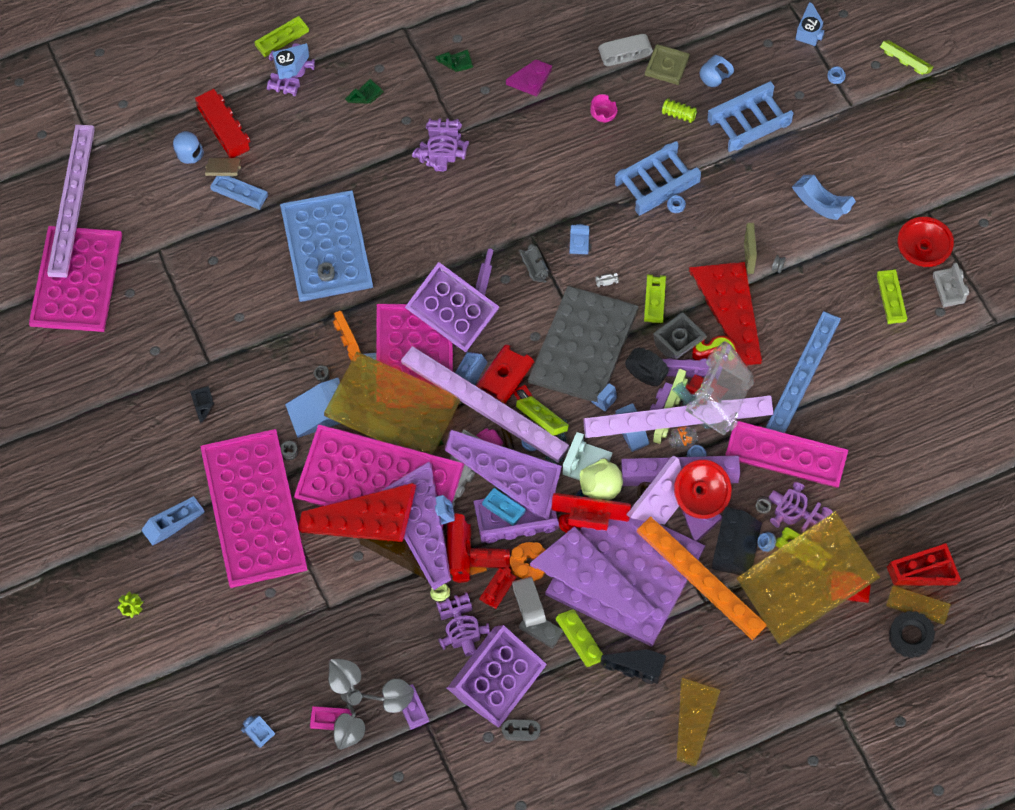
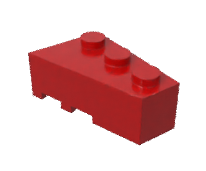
(925, 568)

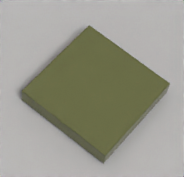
(667, 64)
(750, 248)

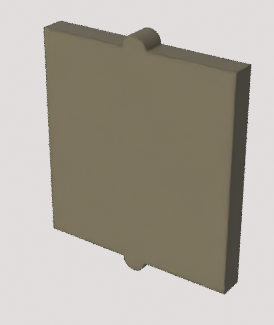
(223, 167)

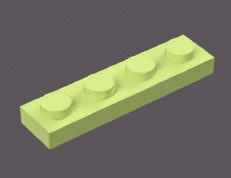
(672, 400)

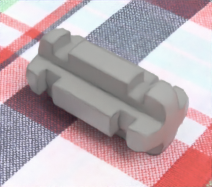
(606, 279)

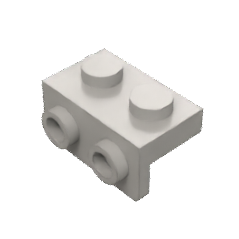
(951, 286)

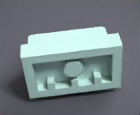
(581, 456)

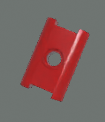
(507, 364)
(459, 548)

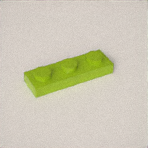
(281, 36)
(906, 57)
(891, 296)
(542, 415)
(579, 637)

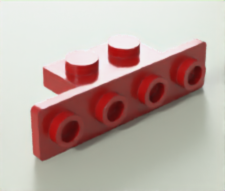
(590, 511)

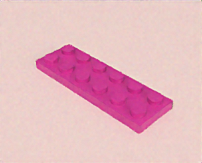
(787, 454)

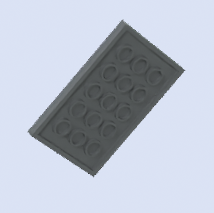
(583, 344)

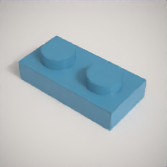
(503, 507)

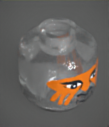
(683, 438)

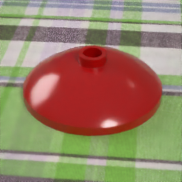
(929, 234)
(714, 489)

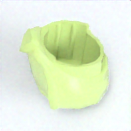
(601, 480)

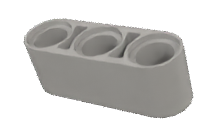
(625, 49)
(528, 601)

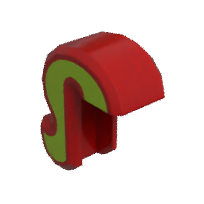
(703, 350)

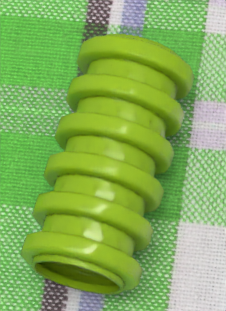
(679, 110)

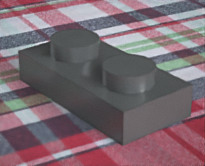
(544, 632)

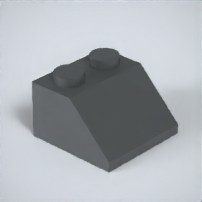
(678, 336)

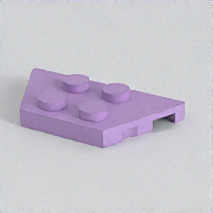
(659, 497)

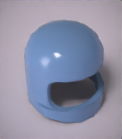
(711, 74)
(184, 146)

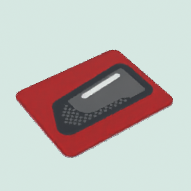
(522, 392)

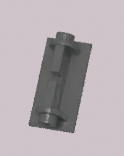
(537, 270)

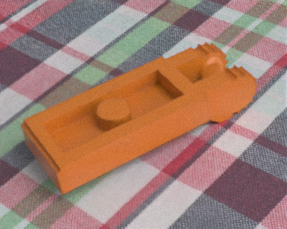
(347, 337)

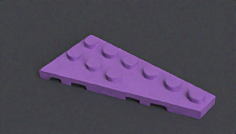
(516, 474)
(424, 527)
(590, 573)

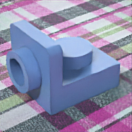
(579, 239)
(444, 509)
(257, 730)

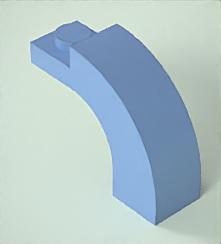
(820, 200)

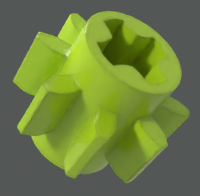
(130, 604)

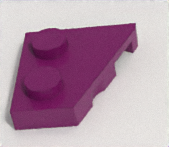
(530, 78)

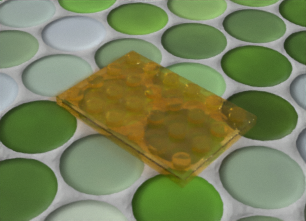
(391, 405)
(808, 577)

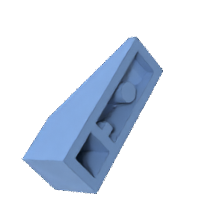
(172, 520)

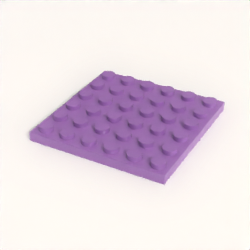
(641, 568)

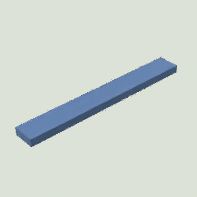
(803, 372)

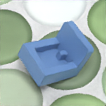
(606, 397)

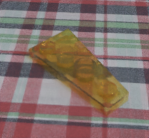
(695, 715)

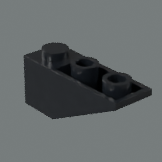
(640, 663)

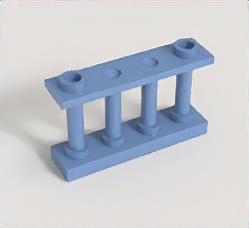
(749, 100)
(659, 194)

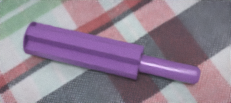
(484, 273)

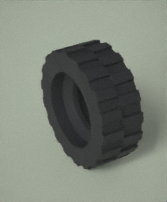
(646, 366)
(911, 649)

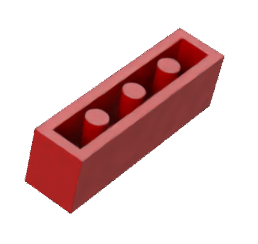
(222, 123)

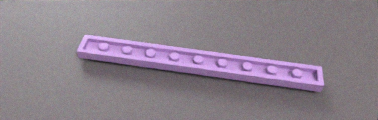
(71, 201)
(485, 404)
(665, 418)

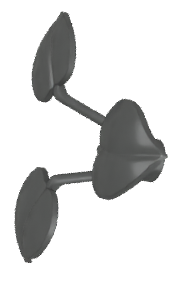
(341, 678)

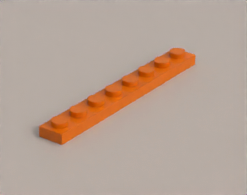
(701, 578)

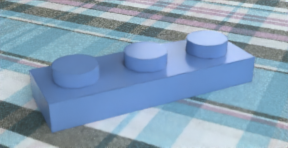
(239, 191)

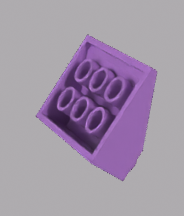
(452, 307)
(497, 675)

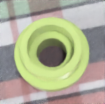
(440, 593)

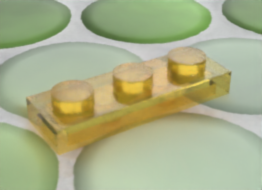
(910, 601)

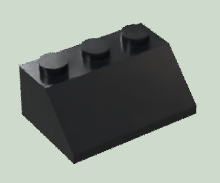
(736, 542)

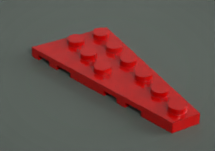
(730, 301)
(371, 516)

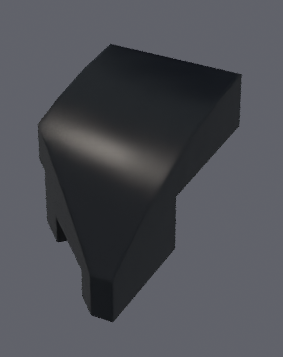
(203, 402)

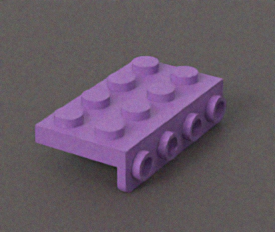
(495, 528)

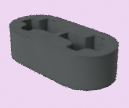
(520, 725)

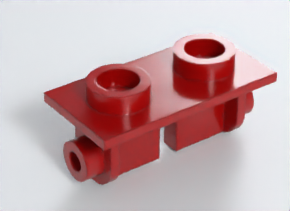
(489, 558)
(498, 587)

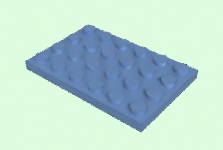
(324, 232)

